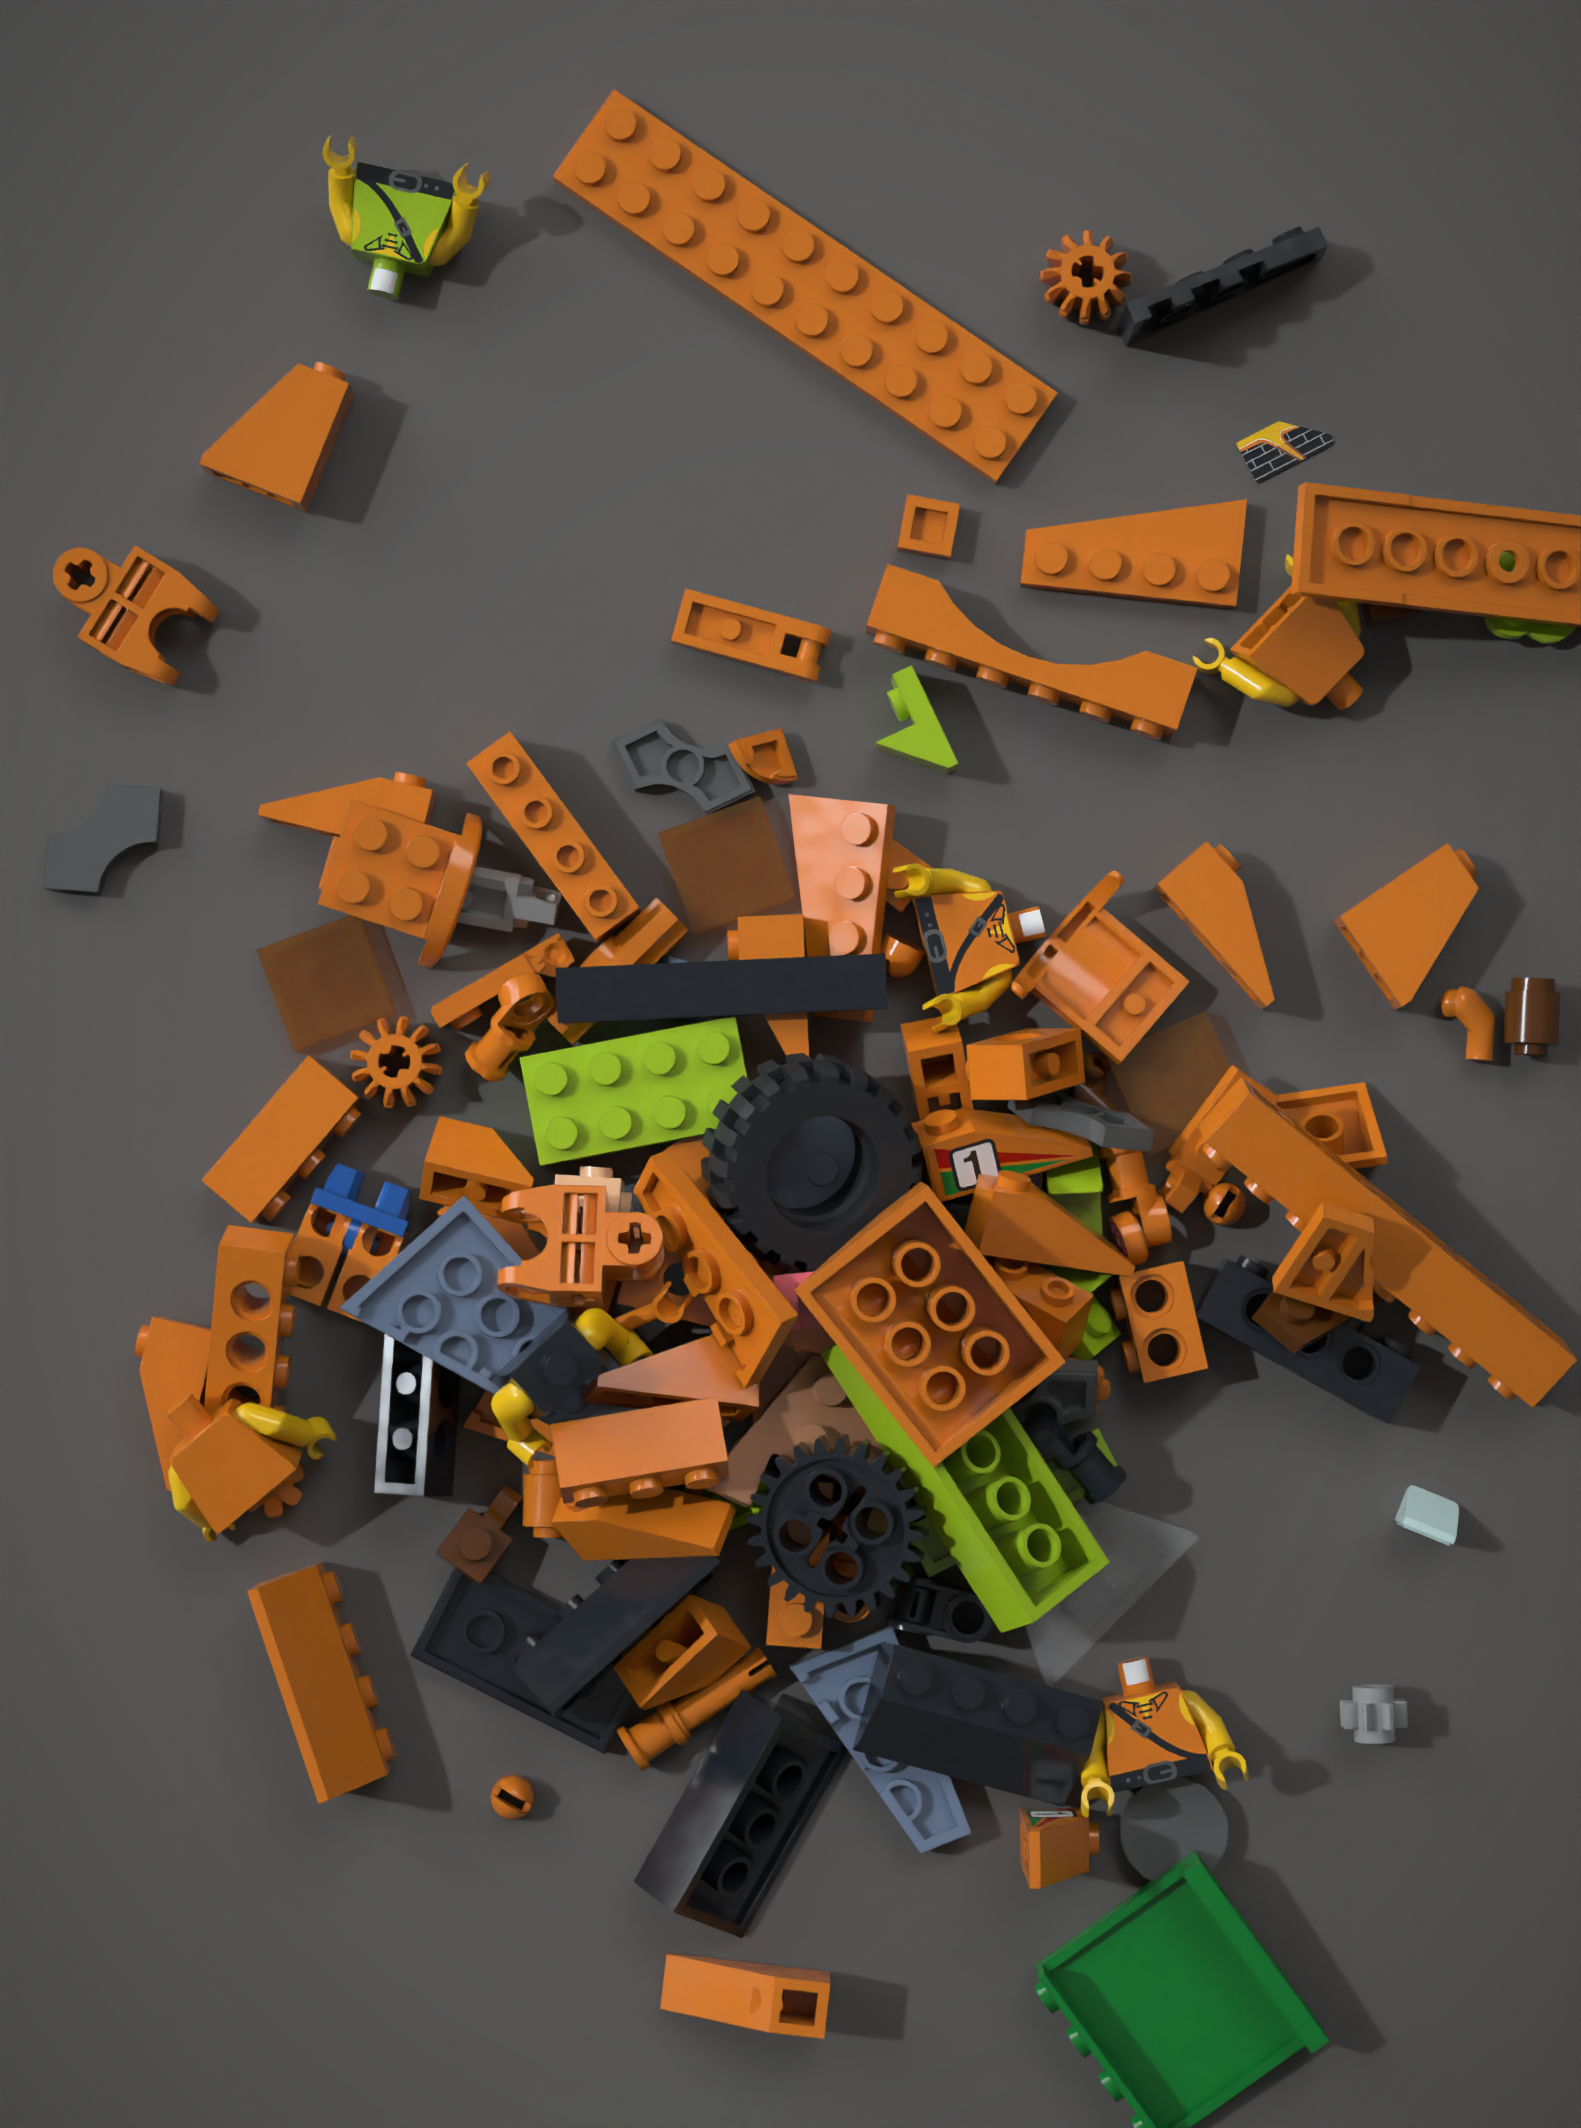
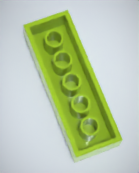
(990, 1508)

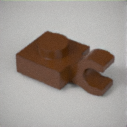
(477, 1541)

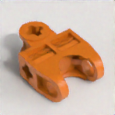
(129, 606)
(604, 1248)

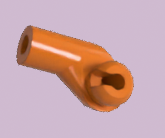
(1475, 1016)

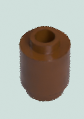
(1532, 1016)

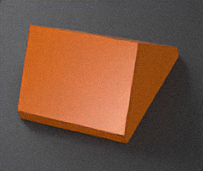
(1340, 1120)

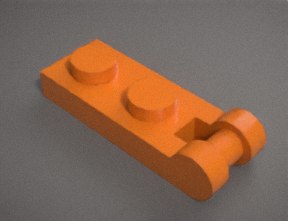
(749, 635)

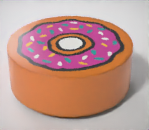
(1128, 1237)

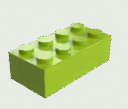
(631, 1090)

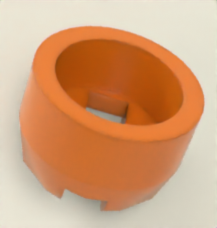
(901, 955)
(1213, 1199)
(518, 1787)

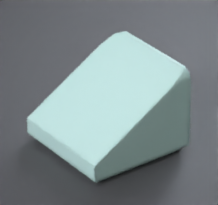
(1429, 1515)

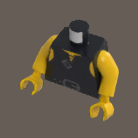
(553, 1369)

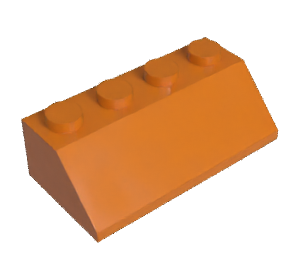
(322, 1681)

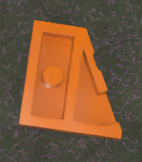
(1332, 1263)

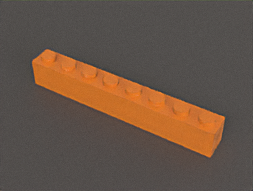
(1408, 1259)

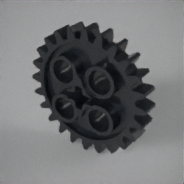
(877, 1554)

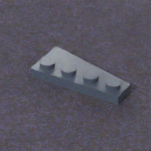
(916, 1797)

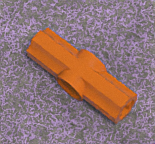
(641, 942)

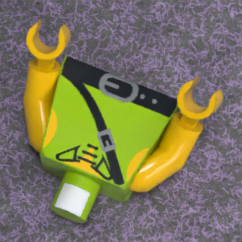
(399, 217)

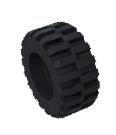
(759, 1119)

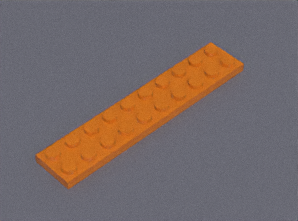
(804, 286)

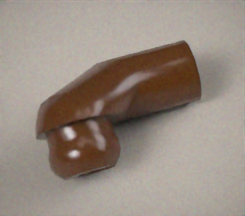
(1093, 1088)

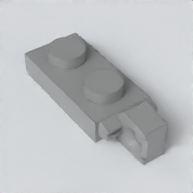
(507, 901)

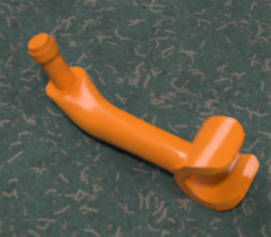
(660, 1308)

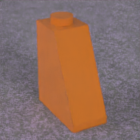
(284, 437)
(1409, 921)

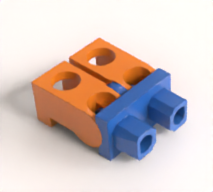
(345, 1229)

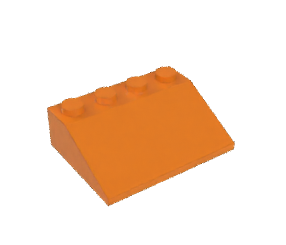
(929, 1324)

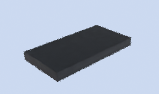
(474, 1641)

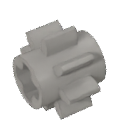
(1374, 1713)

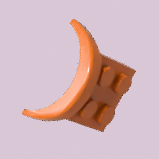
(403, 874)
(1101, 975)

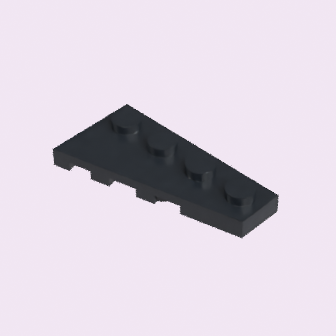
(1211, 288)

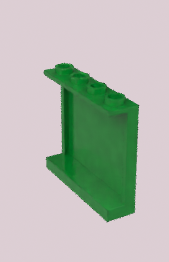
(1176, 1999)

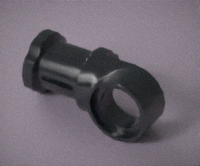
(1076, 1455)

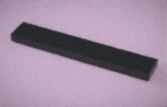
(721, 988)

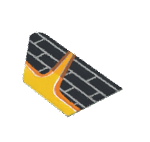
(1280, 448)

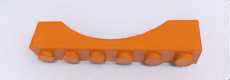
(1137, 689)

